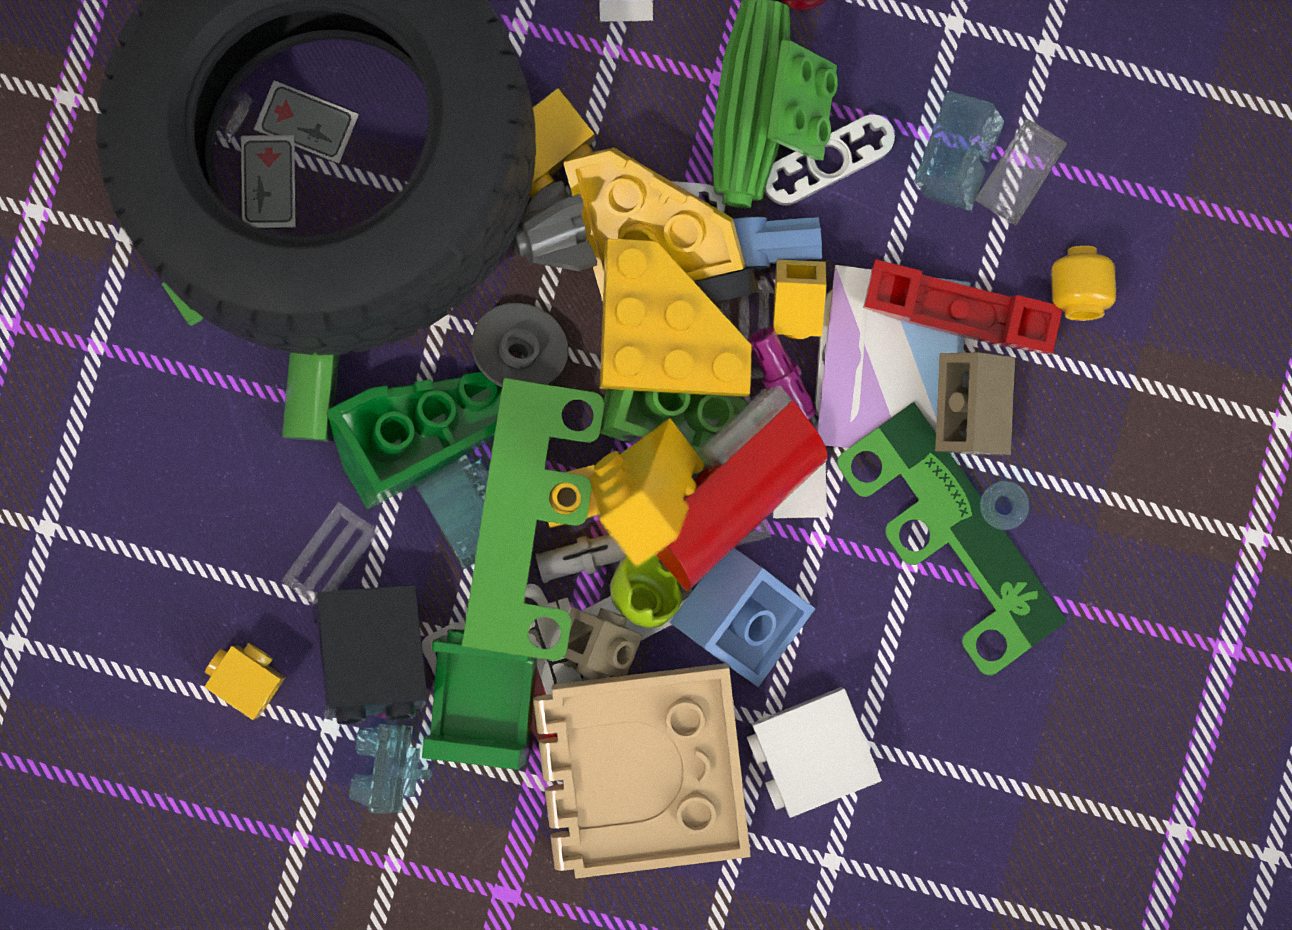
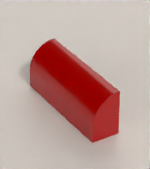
(742, 493)

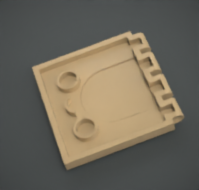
(643, 771)

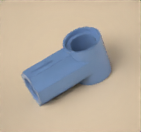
(786, 239)

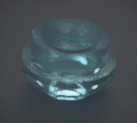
(1019, 502)

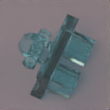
(394, 768)

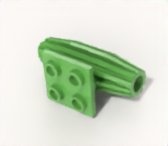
(767, 98)

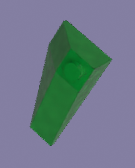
(411, 431)

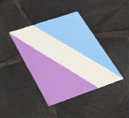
(896, 370)

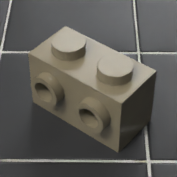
(975, 403)

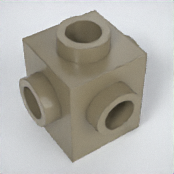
(601, 643)

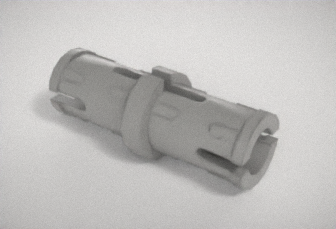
(579, 557)

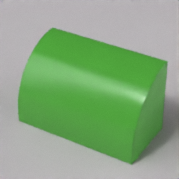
(309, 396)

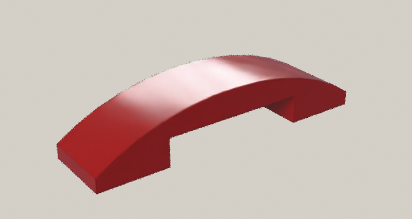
(962, 309)

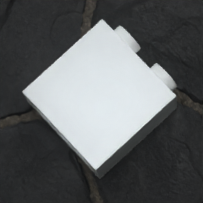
(813, 753)

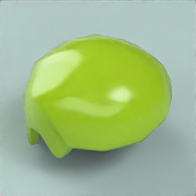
(645, 593)

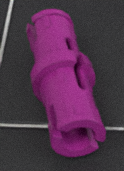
(779, 368)

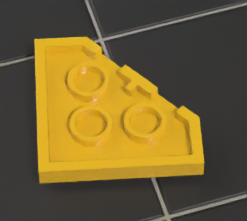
(639, 204)
(664, 328)

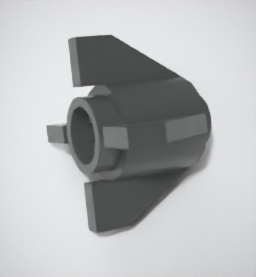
(554, 231)

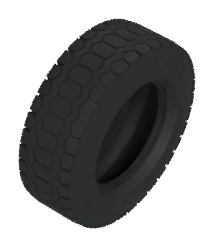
(342, 286)

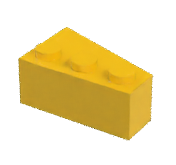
(644, 490)

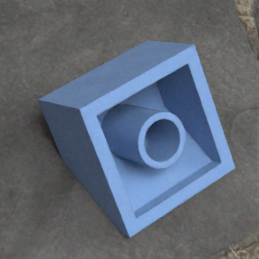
(743, 616)

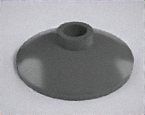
(523, 330)

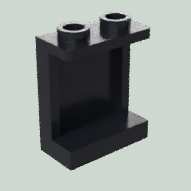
(370, 653)

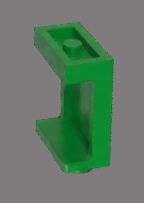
(480, 705)

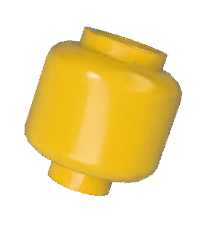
(1083, 283)

